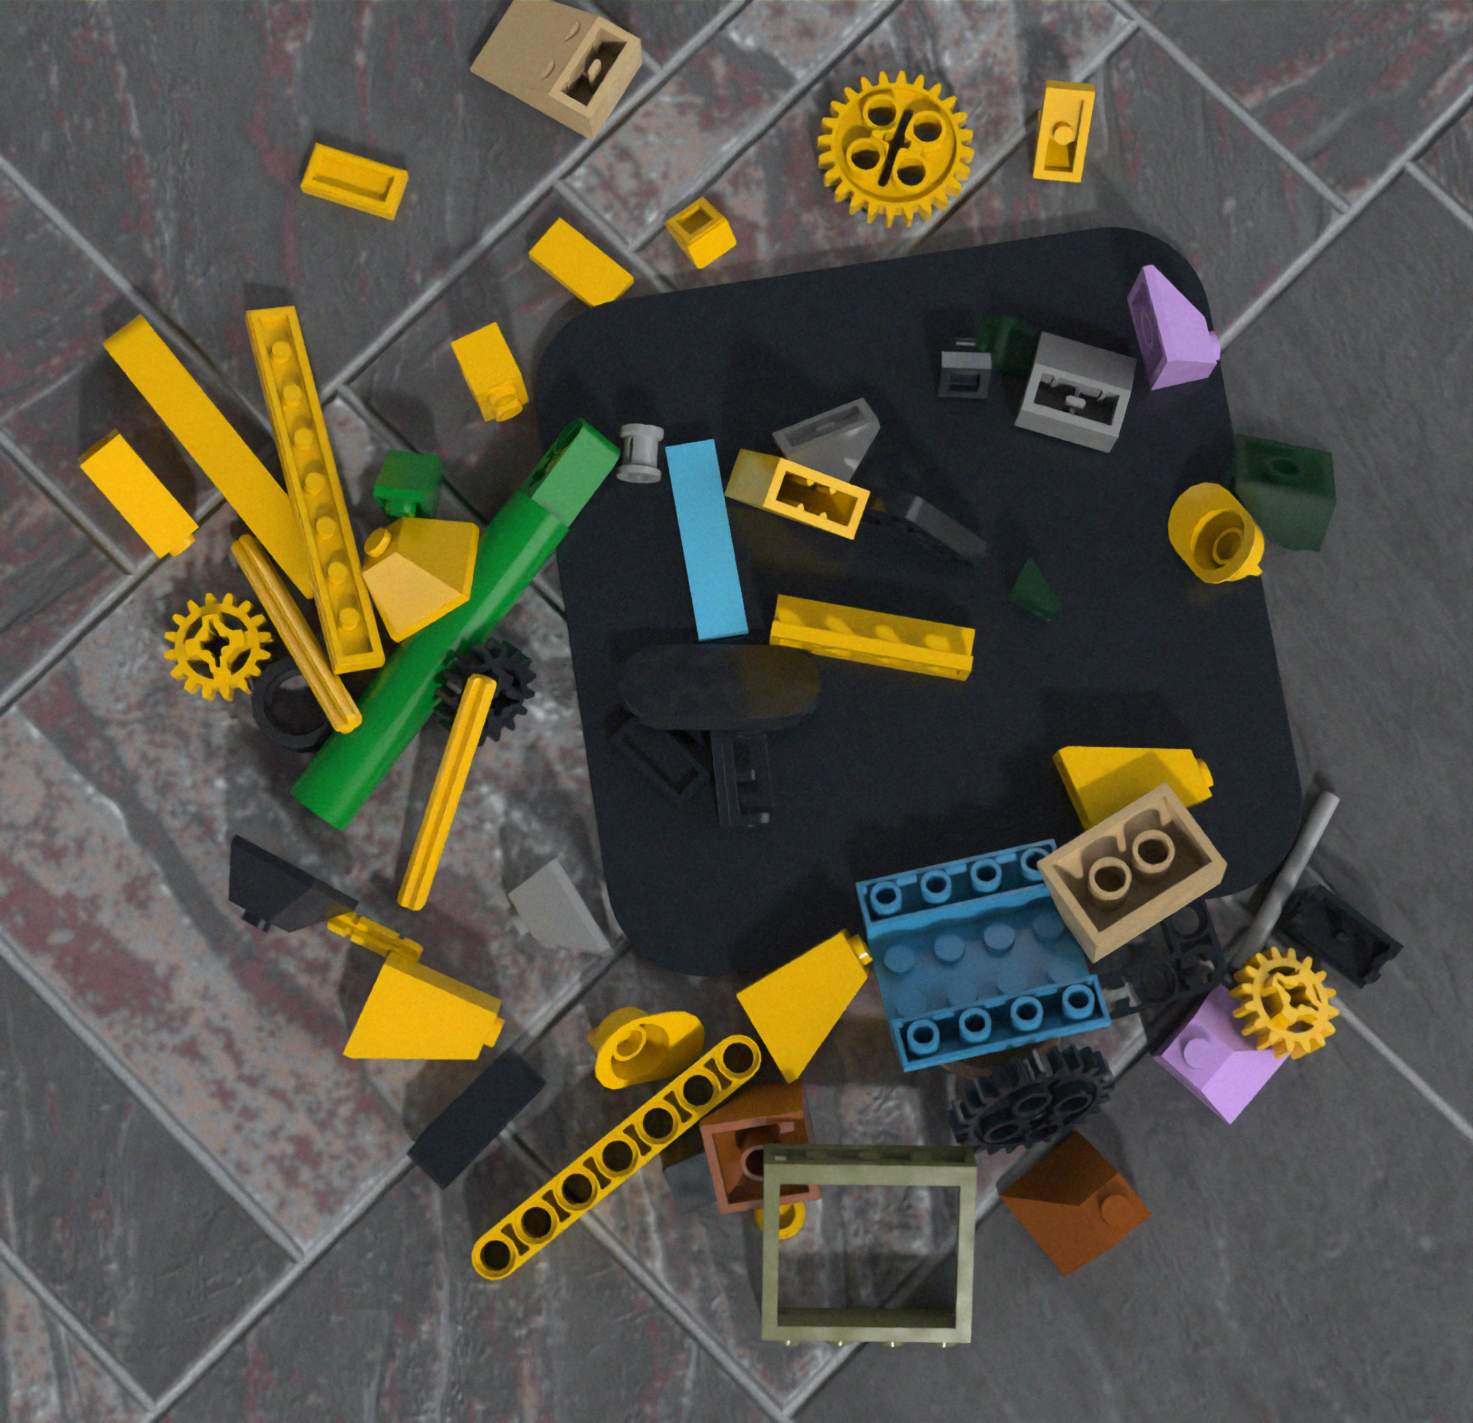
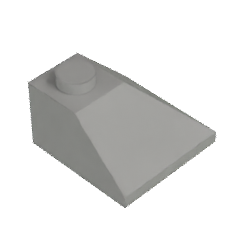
(556, 912)

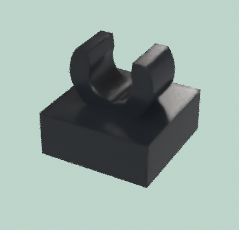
(964, 371)

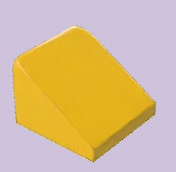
(701, 232)

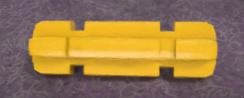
(374, 936)

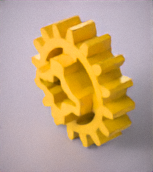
(197, 649)
(1284, 1003)

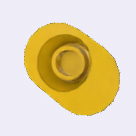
(1215, 534)
(644, 1046)

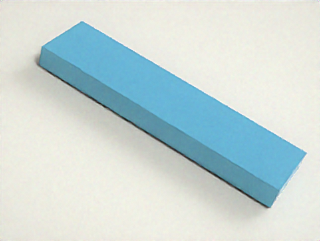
(706, 540)

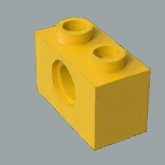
(491, 373)

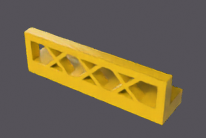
(873, 637)

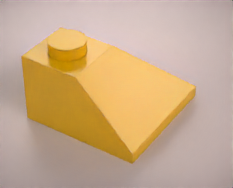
(419, 571)

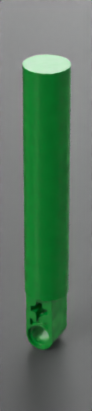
(506, 562)

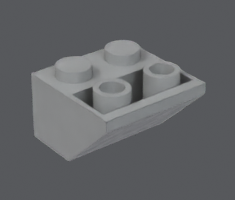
(1076, 392)

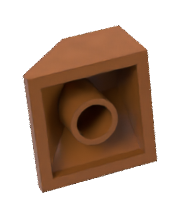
(736, 1141)
(1074, 1204)

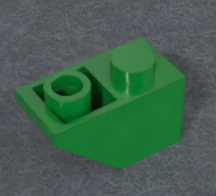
(409, 485)

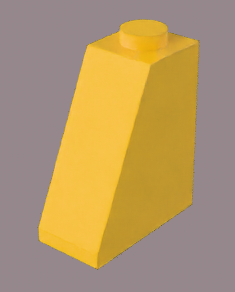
(797, 493)
(139, 495)
(1113, 777)
(806, 998)
(423, 1016)

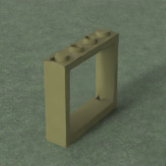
(869, 1166)

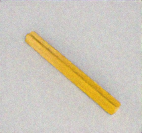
(296, 634)
(446, 791)

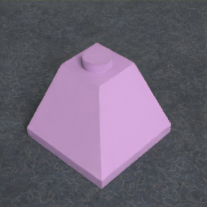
(1170, 332)
(1215, 1057)

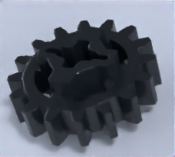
(504, 665)

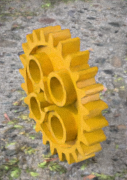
(935, 162)

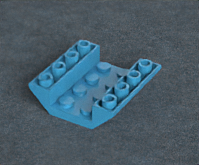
(976, 958)

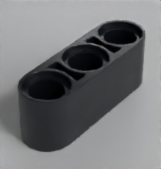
(476, 1118)

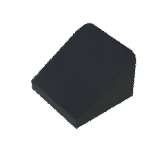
(690, 1182)

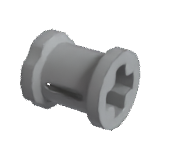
(640, 453)

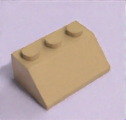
(1131, 872)

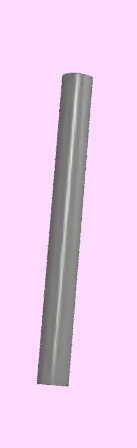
(1286, 879)

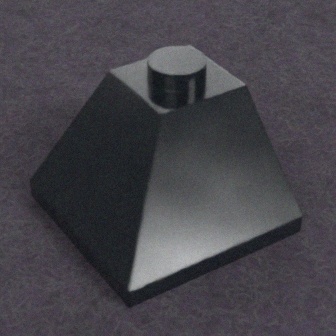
(280, 892)

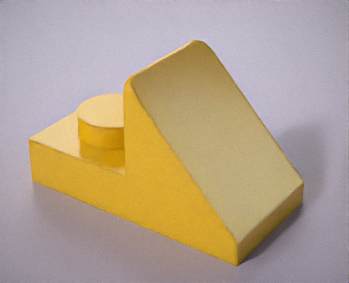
(1063, 130)

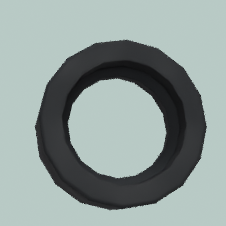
(263, 714)

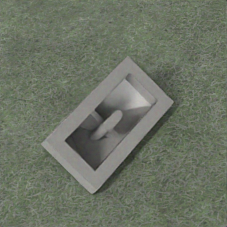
(831, 441)

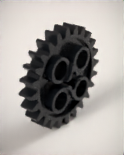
(1031, 1099)

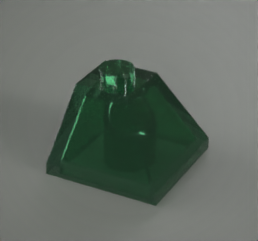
(1286, 490)

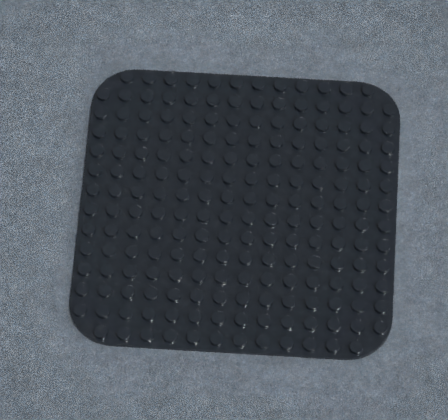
(892, 759)

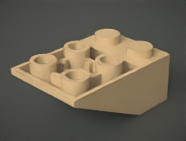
(561, 62)

